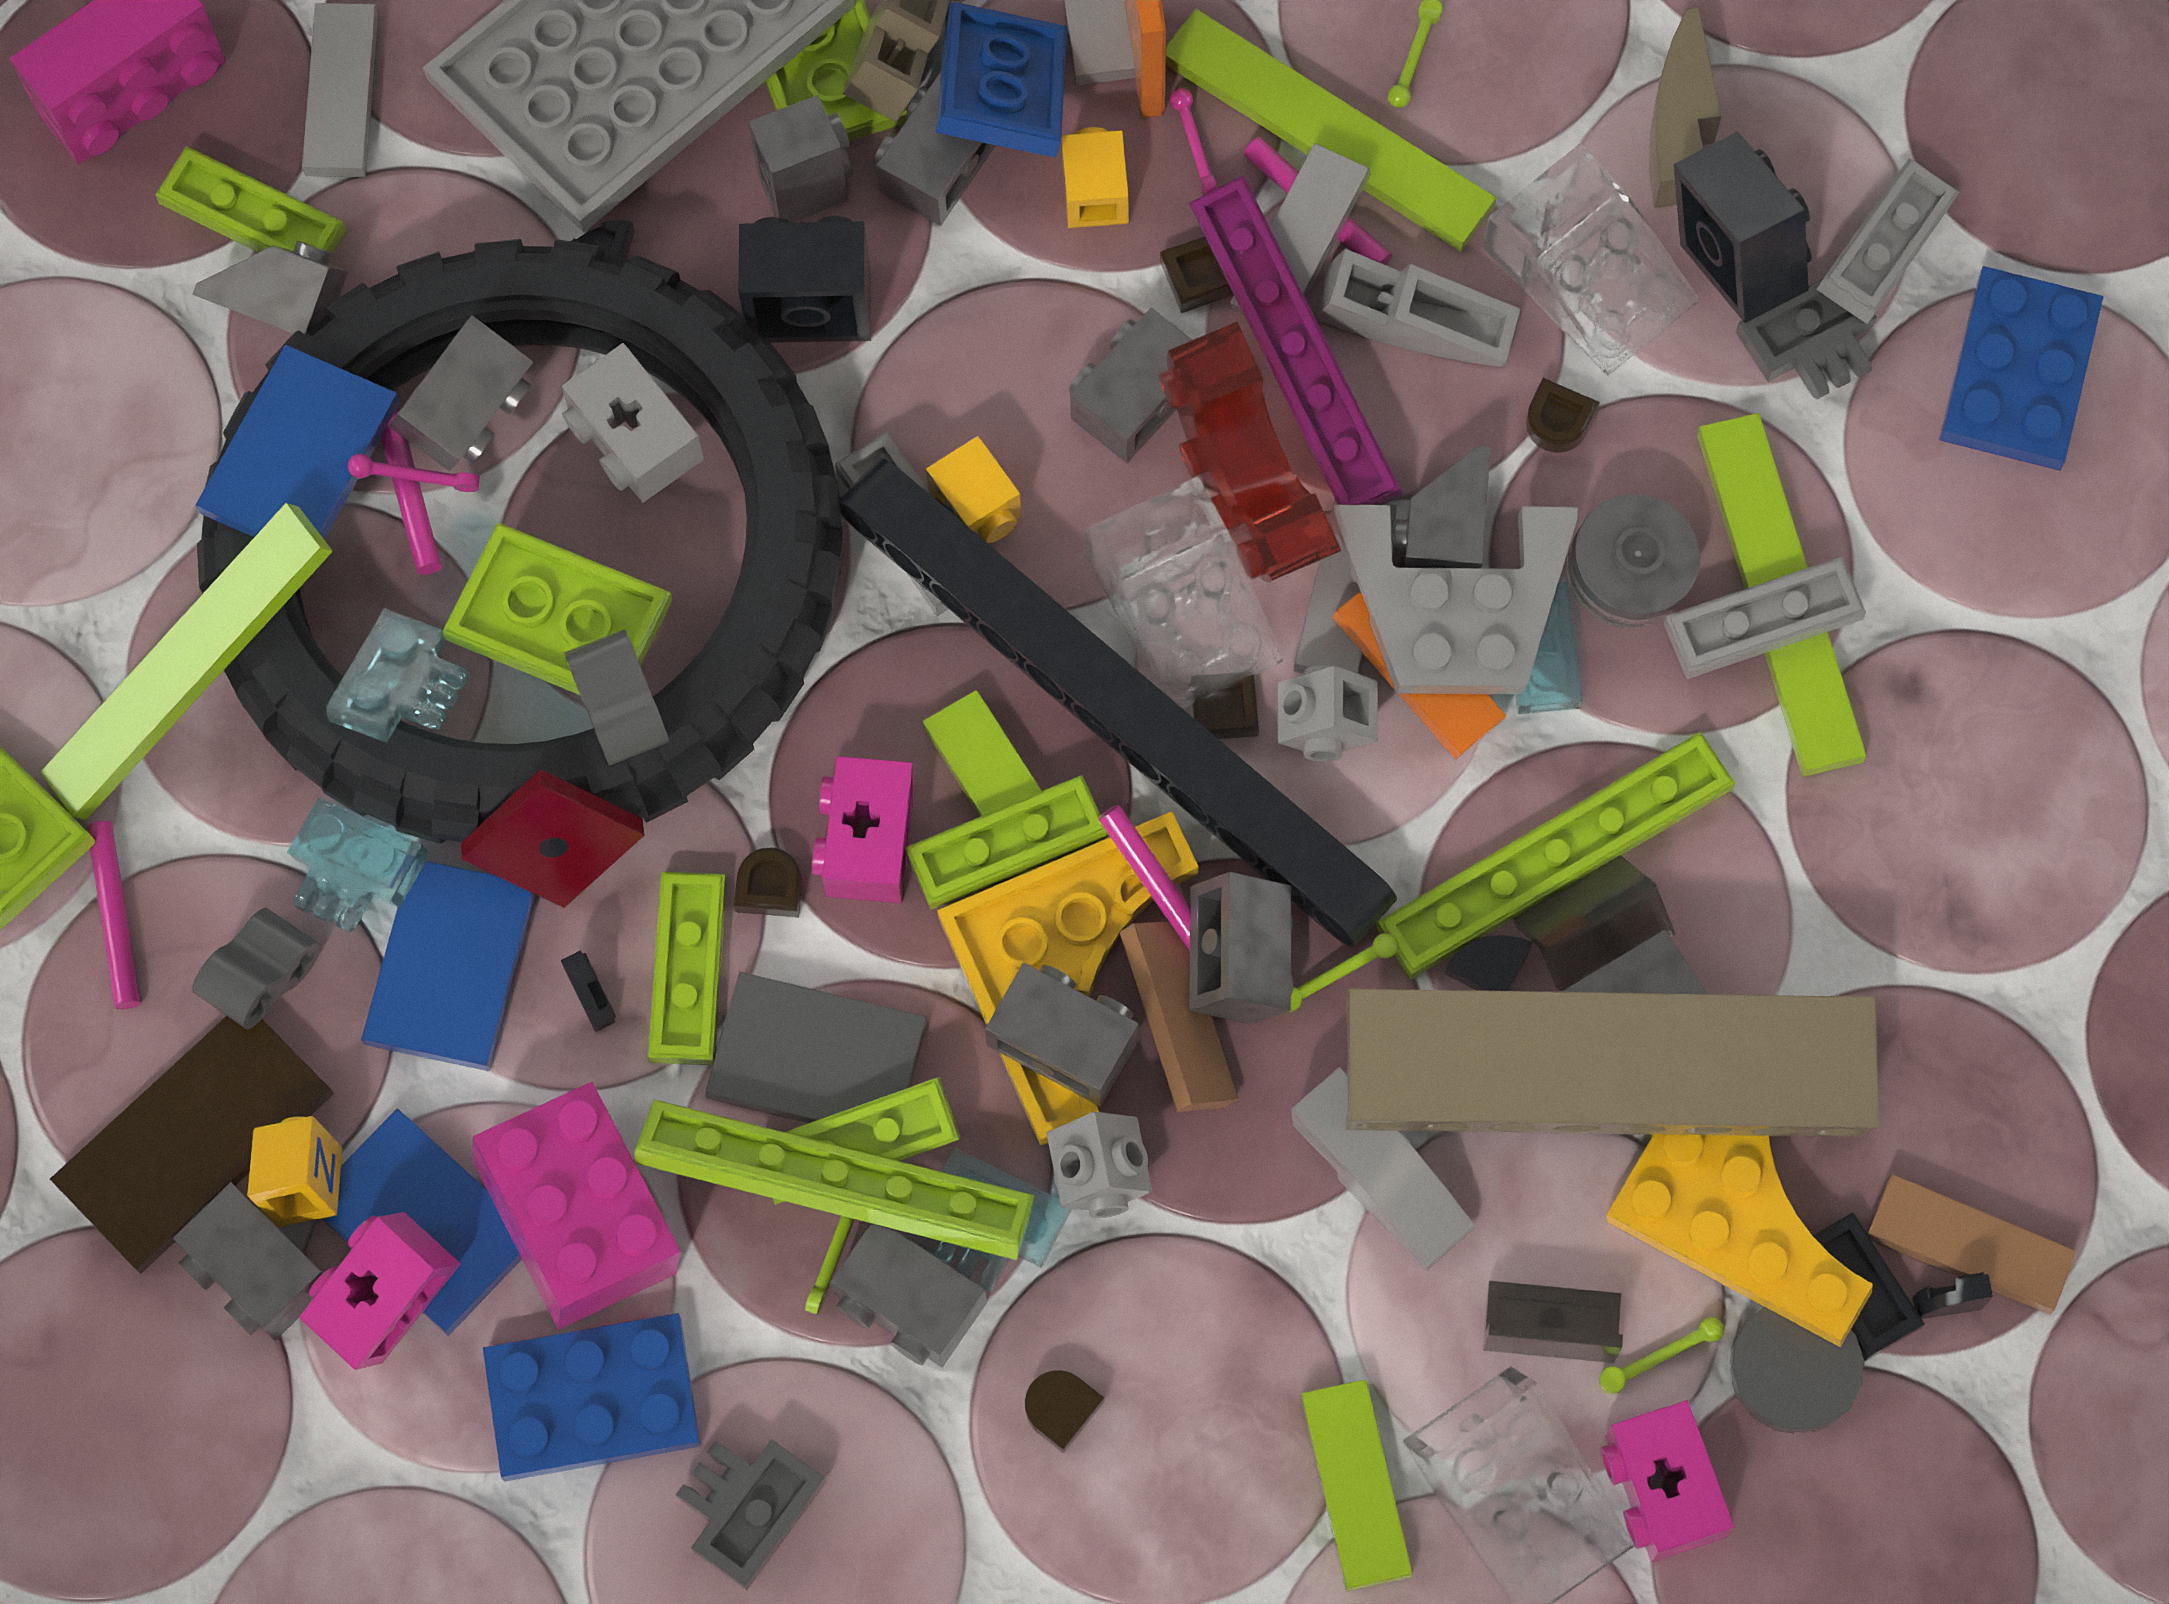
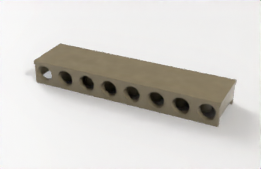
(1611, 1063)

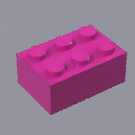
(116, 68)
(575, 1205)

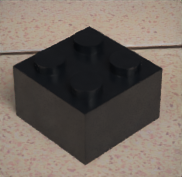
(1742, 226)
(805, 280)

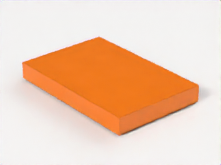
(1149, 53)

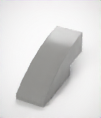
(1415, 310)
(1383, 1174)

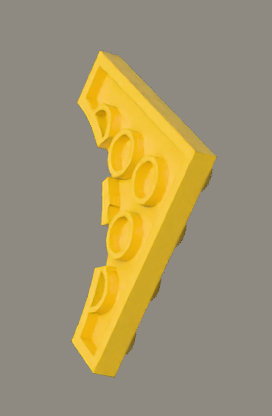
(1061, 919)
(1728, 1217)

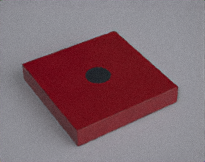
(552, 838)

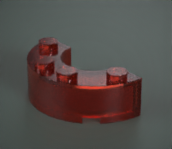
(1239, 456)

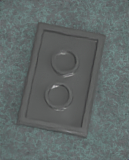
(810, 1050)

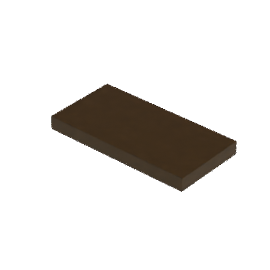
(187, 1137)

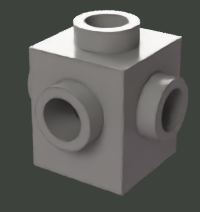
(1327, 712)
(1099, 1163)

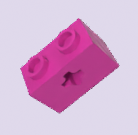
(871, 865)
(409, 1276)
(1696, 1506)

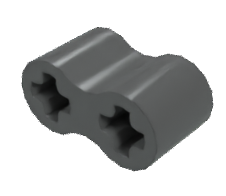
(616, 697)
(256, 968)

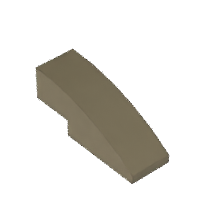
(894, 54)
(1684, 108)

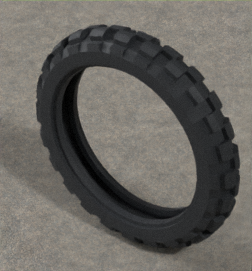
(754, 657)

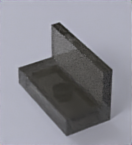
(1595, 921)
(1552, 1322)

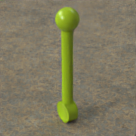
(1429, 14)
(1383, 946)
(818, 1291)
(1614, 1379)

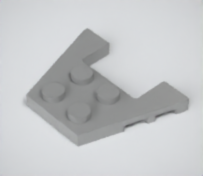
(1457, 624)

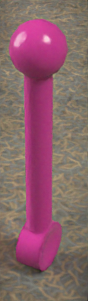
(1182, 100)
(362, 466)

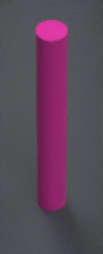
(1284, 175)
(411, 504)
(1148, 870)
(113, 916)

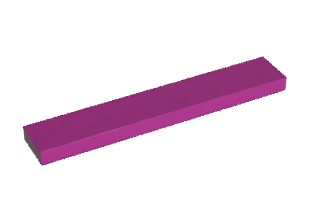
(1294, 346)

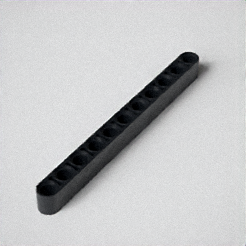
(1117, 702)

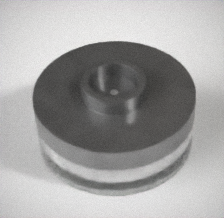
(1632, 561)

